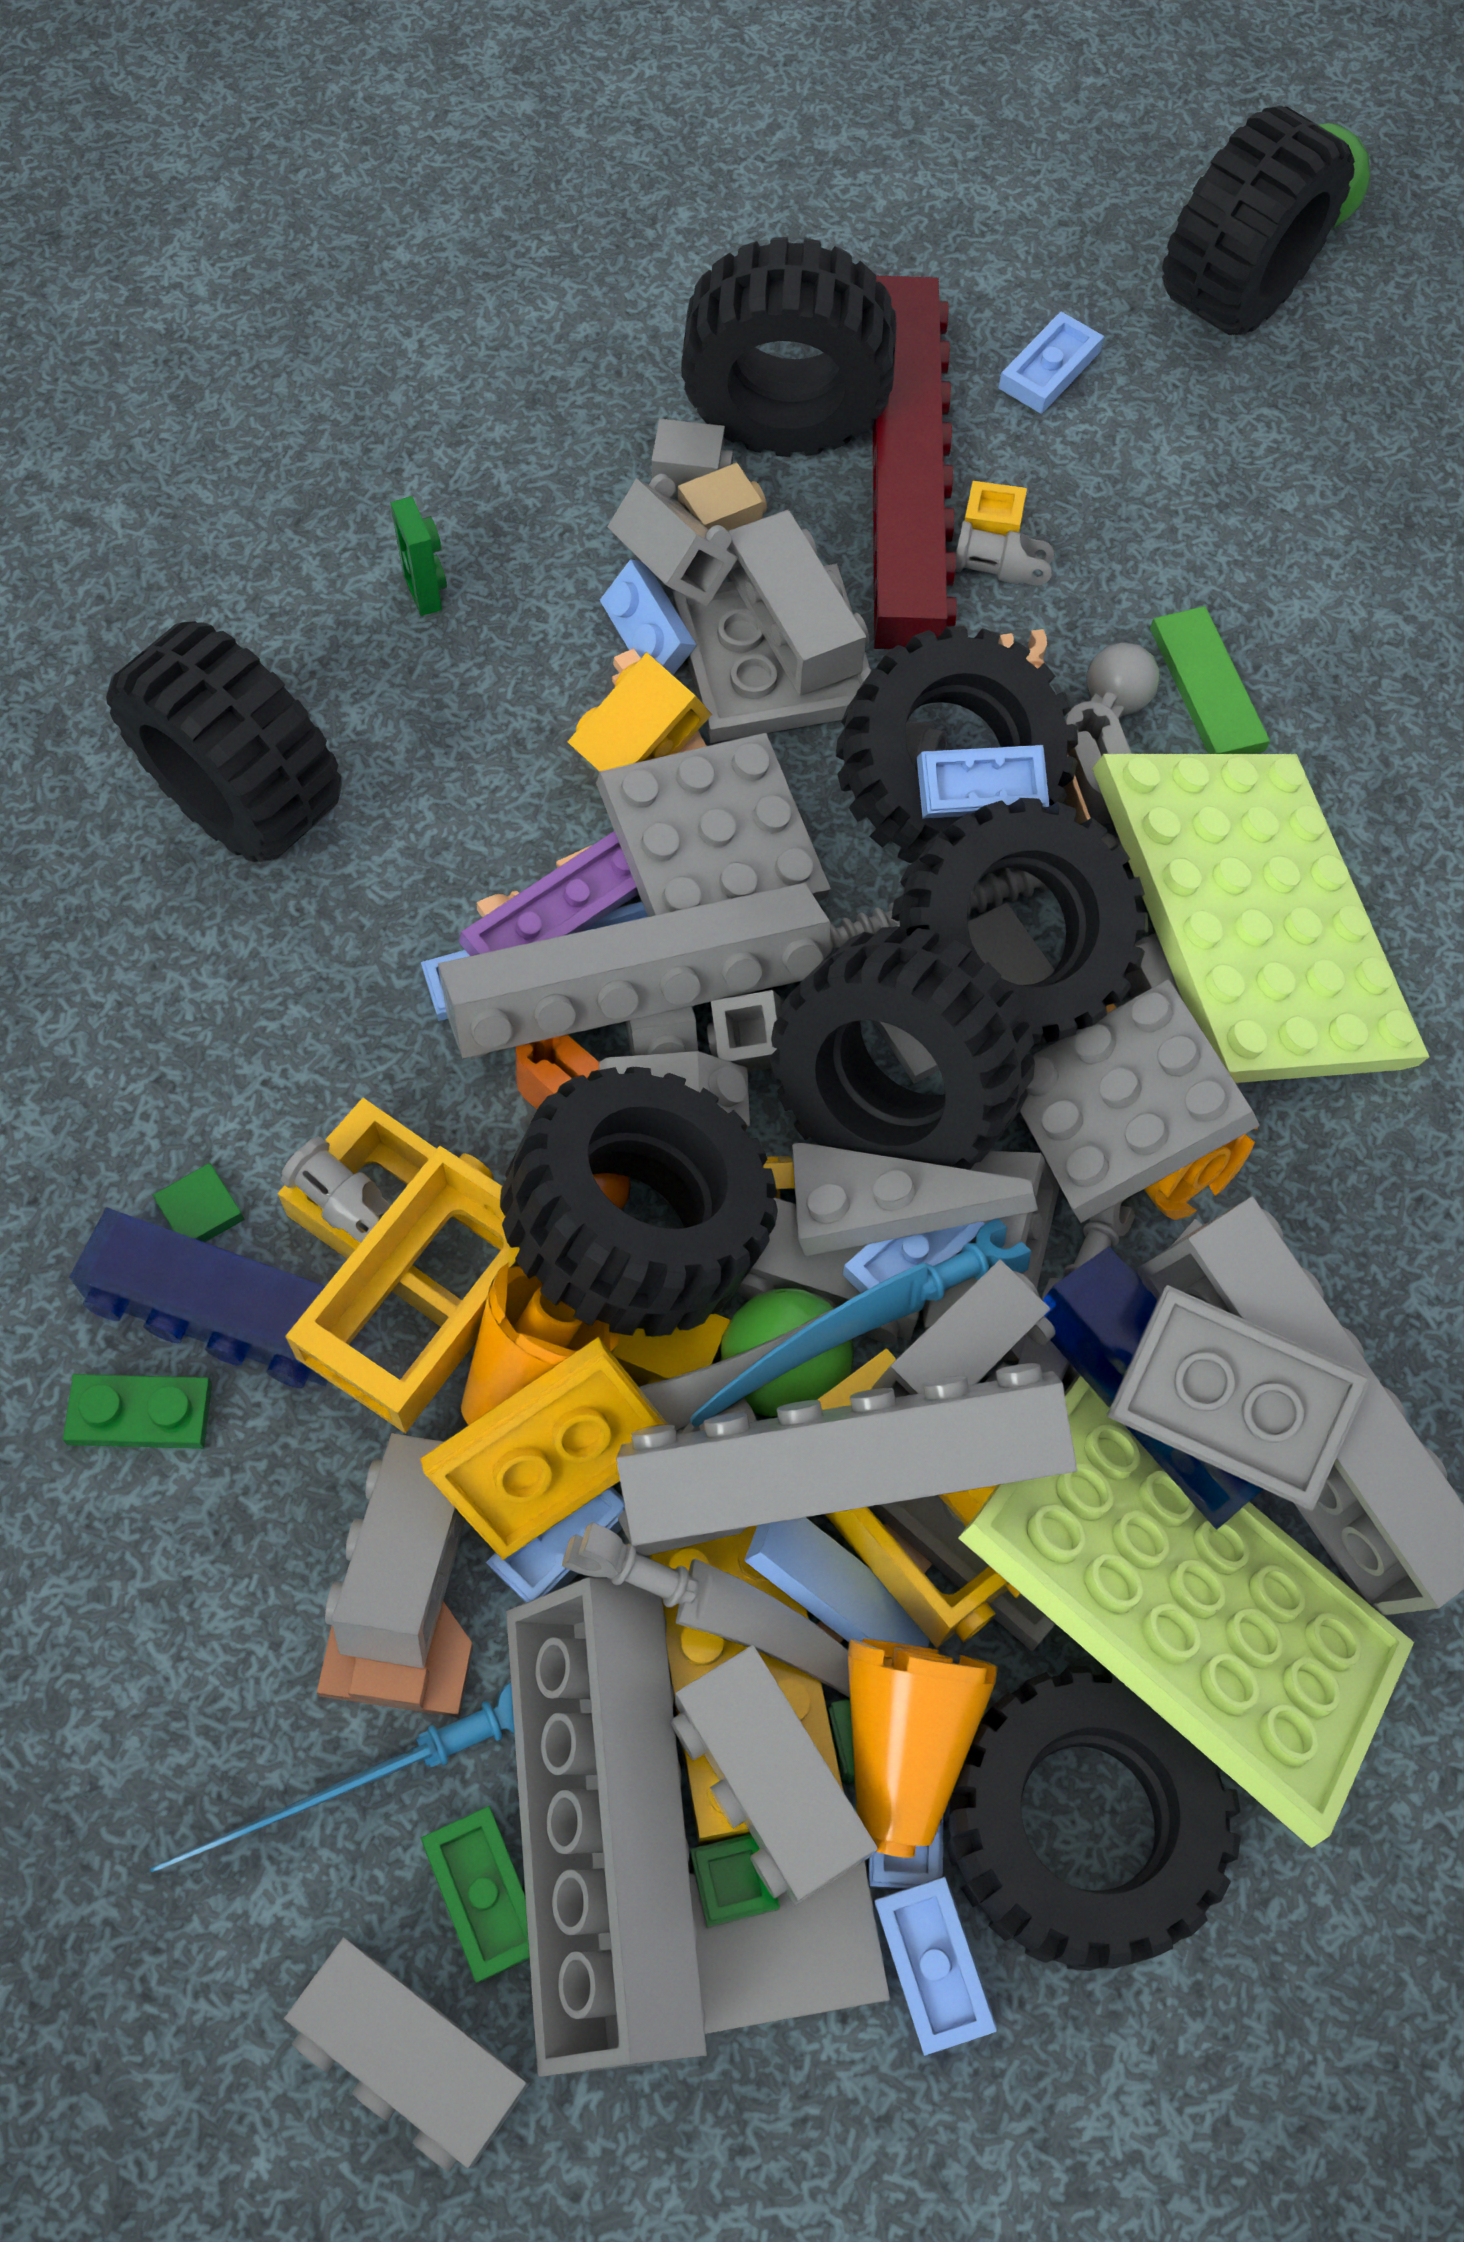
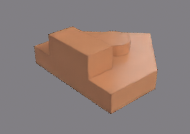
(432, 1690)

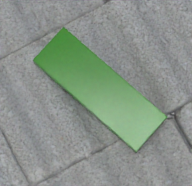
(1209, 683)

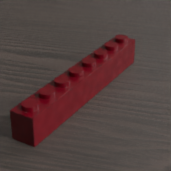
(910, 473)

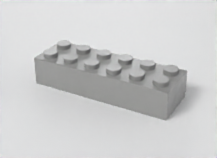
(1387, 1499)
(603, 1831)

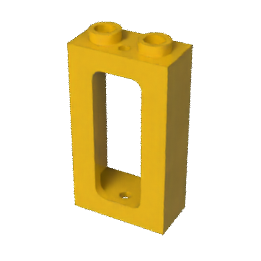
(377, 1138)
(328, 1326)
(933, 1611)

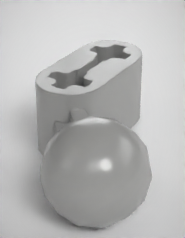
(1120, 683)

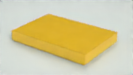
(542, 1449)

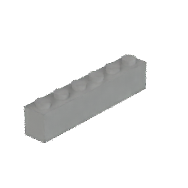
(633, 969)
(845, 1455)

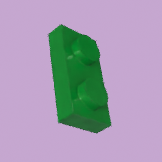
(416, 543)
(137, 1411)
(481, 1892)

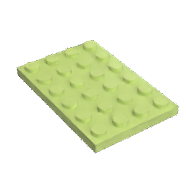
(1258, 915)
(1212, 1628)

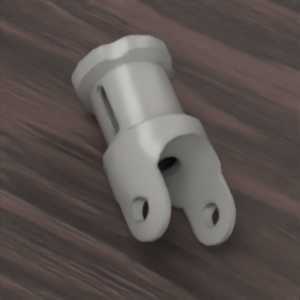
(1006, 556)
(342, 1195)

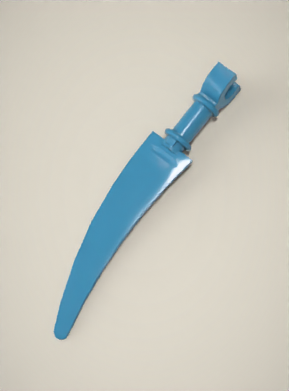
(871, 1309)
(432, 1748)

